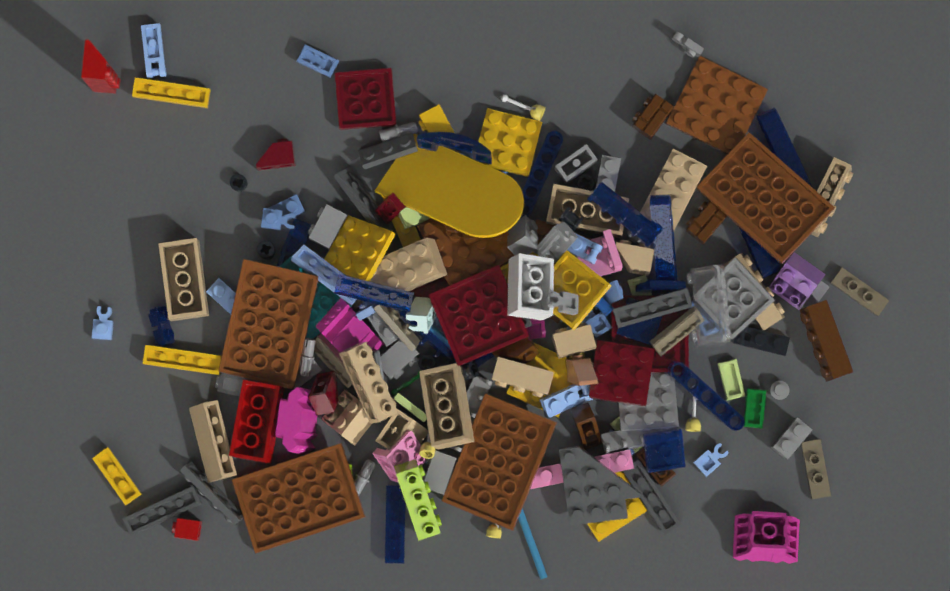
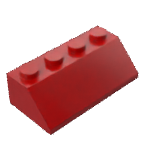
(97, 71)
(256, 421)

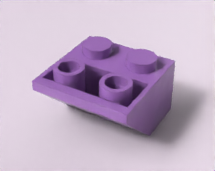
(796, 281)

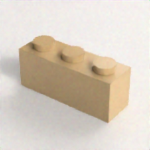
(522, 377)

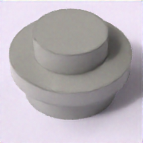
(779, 390)

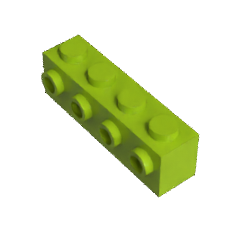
(417, 499)

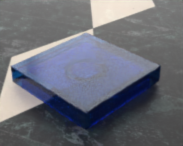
(659, 286)
(641, 331)
(664, 450)

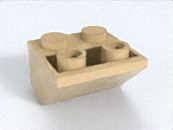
(635, 258)
(573, 341)
(348, 418)
(397, 427)

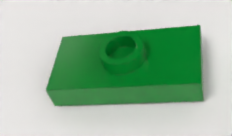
(754, 408)

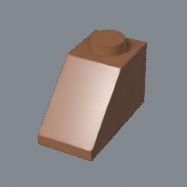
(580, 370)

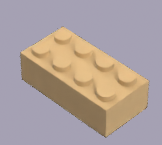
(679, 180)
(594, 219)
(411, 266)
(183, 279)
(446, 406)

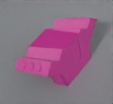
(345, 330)
(297, 422)
(766, 537)

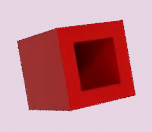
(187, 529)

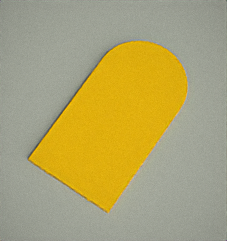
(455, 191)

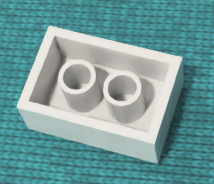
(528, 285)

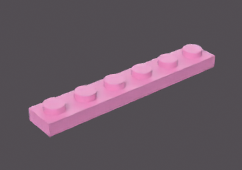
(553, 474)

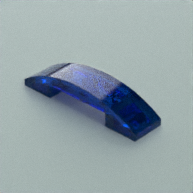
(456, 141)

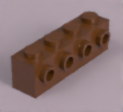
(826, 340)

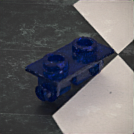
(165, 334)

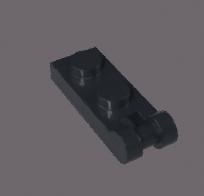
(763, 341)

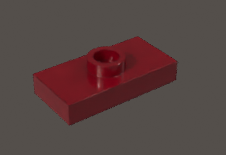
(390, 208)

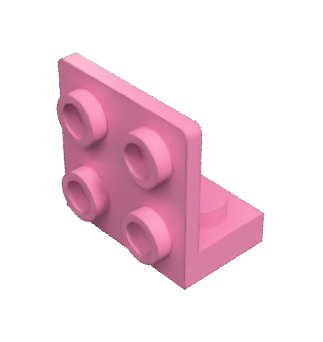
(608, 260)
(404, 450)

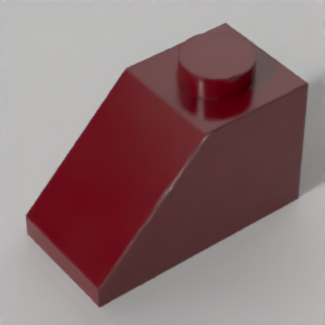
(278, 156)
(324, 393)

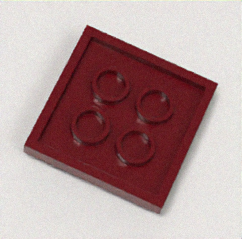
(365, 98)
(622, 373)

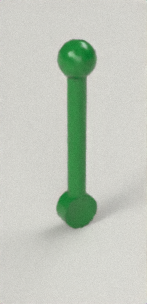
(394, 392)

